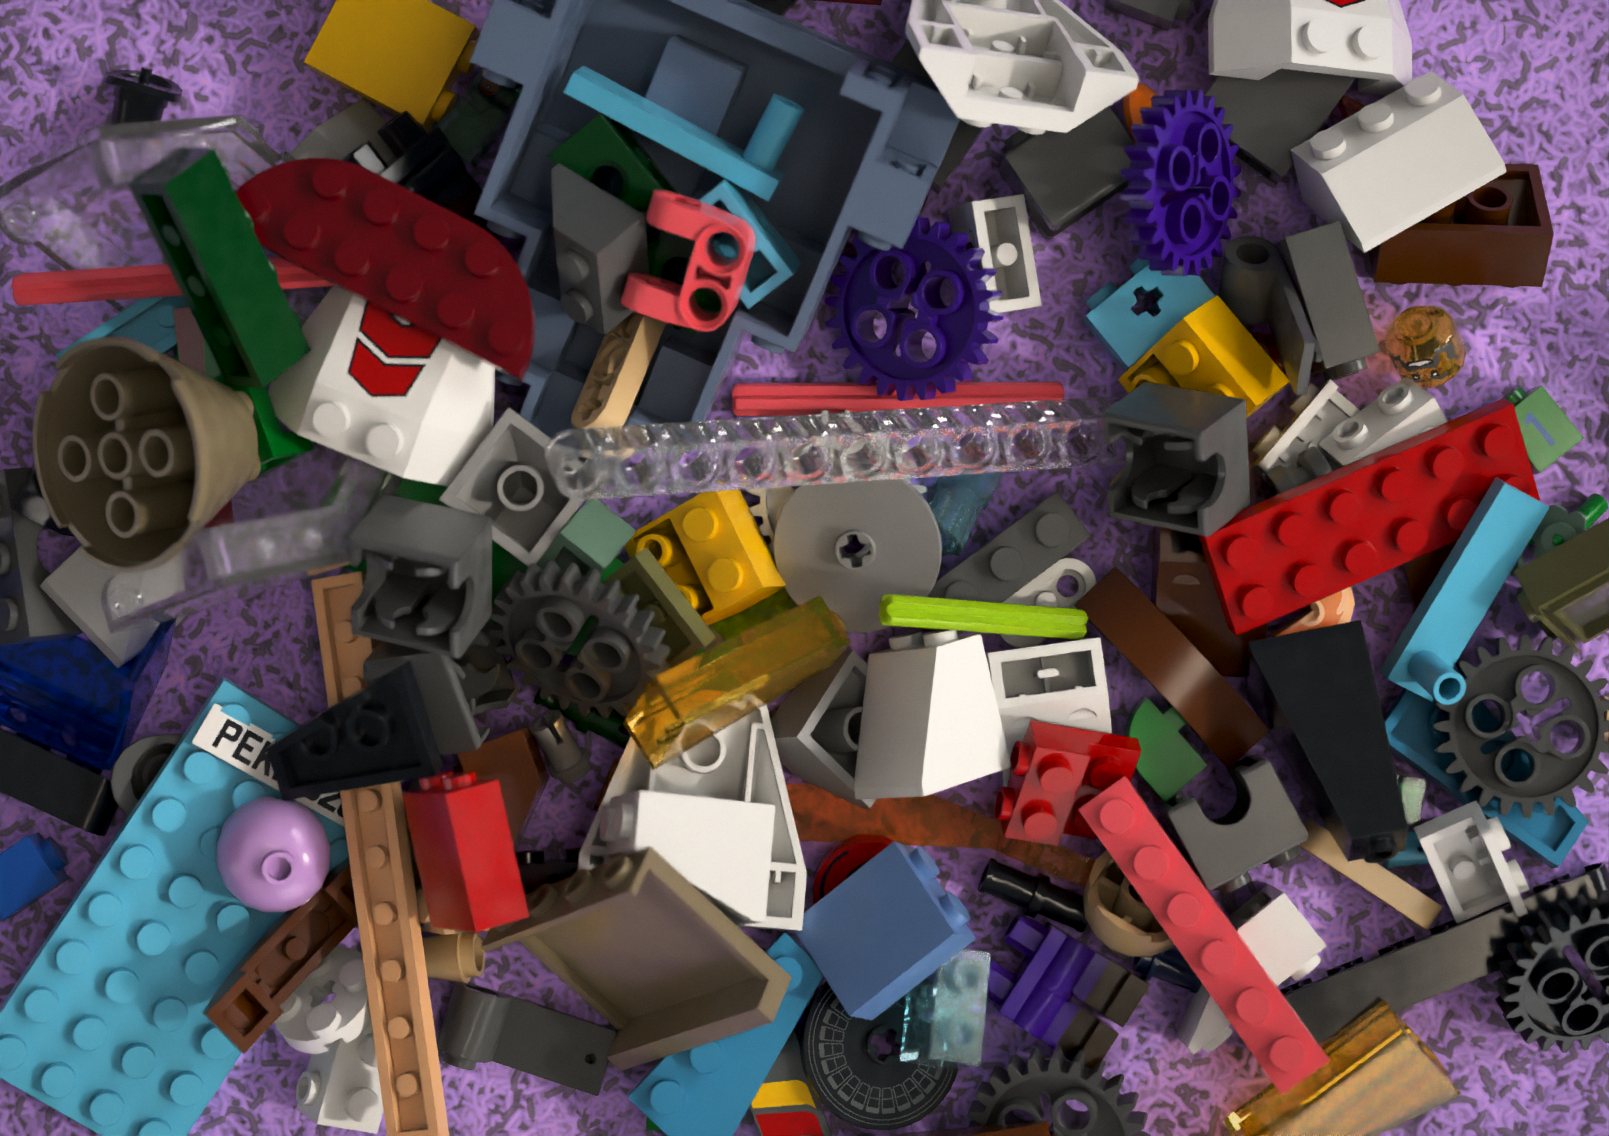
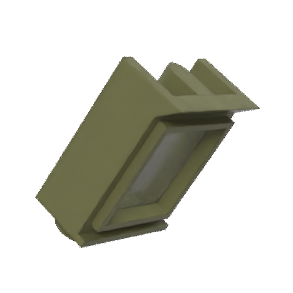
(1570, 588)

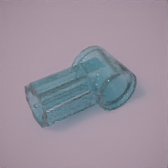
(959, 504)

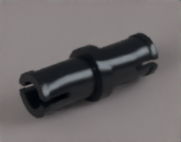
(1033, 894)

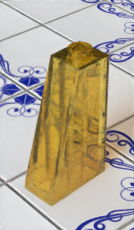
(734, 680)
(1371, 1084)

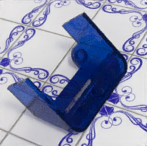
(77, 697)

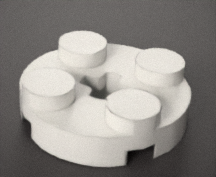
(311, 1025)

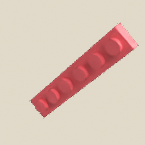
(1204, 935)

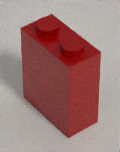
(464, 852)

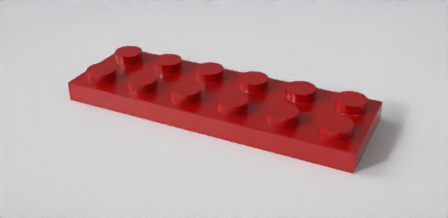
(1363, 517)

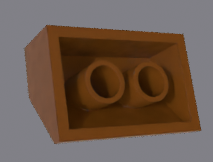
(1484, 238)

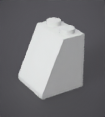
(928, 717)
(709, 841)

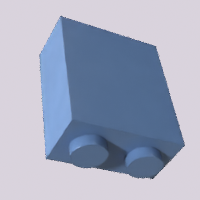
(884, 930)

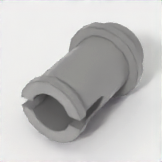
(565, 756)

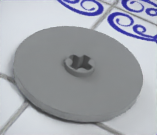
(881, 513)

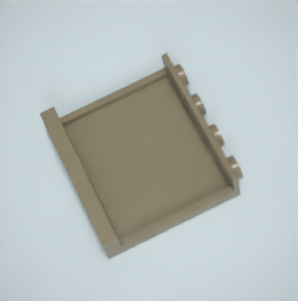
(648, 957)

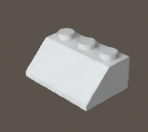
(1396, 161)

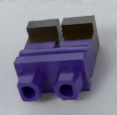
(1048, 977)

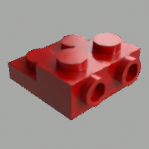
(1055, 776)

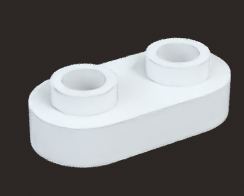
(1044, 592)

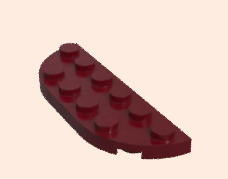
(397, 255)

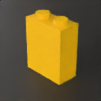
(396, 54)

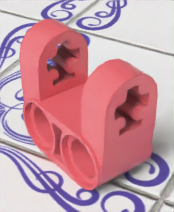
(707, 269)

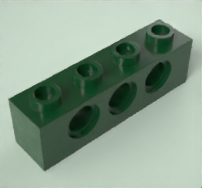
(613, 144)

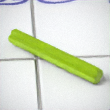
(982, 617)

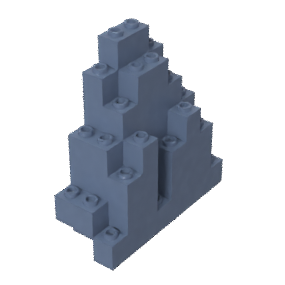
(852, 162)

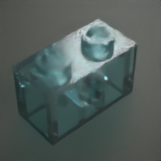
(948, 1014)

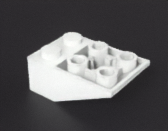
(1050, 685)
(1281, 943)

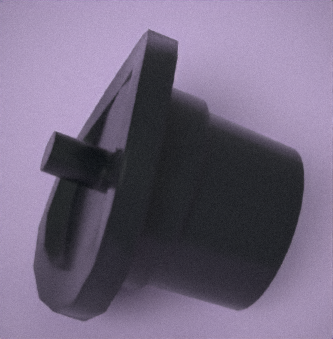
(140, 95)

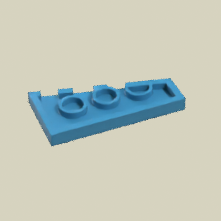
(1414, 742)
(715, 1083)

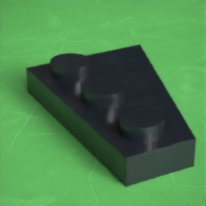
(360, 741)

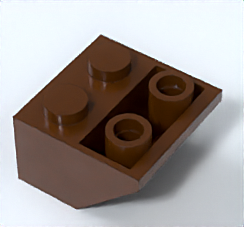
(520, 772)

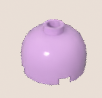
(273, 854)

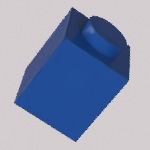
(29, 872)

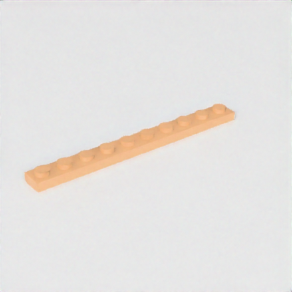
(383, 896)

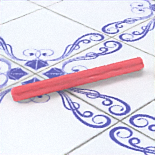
(128, 283)
(836, 397)

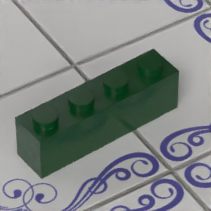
(220, 266)

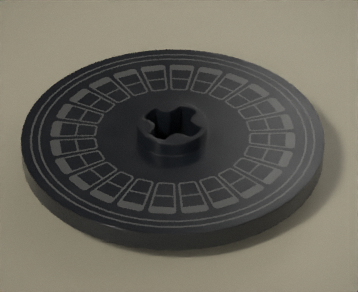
(855, 1083)

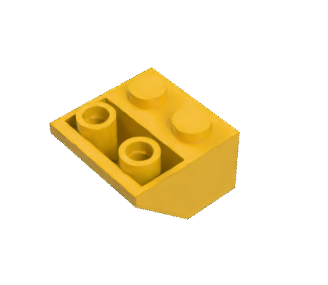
(1210, 355)
(712, 554)

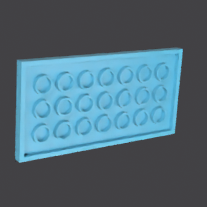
(119, 988)

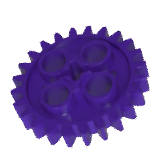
(1181, 182)
(956, 328)

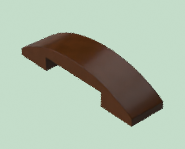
(1173, 667)
(282, 960)

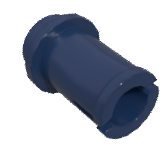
(1169, 967)

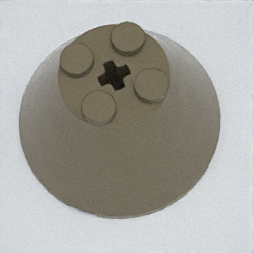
(138, 451)

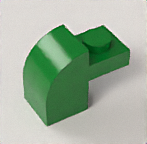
(1166, 757)

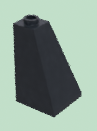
(1329, 726)

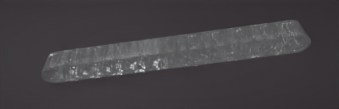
(830, 439)

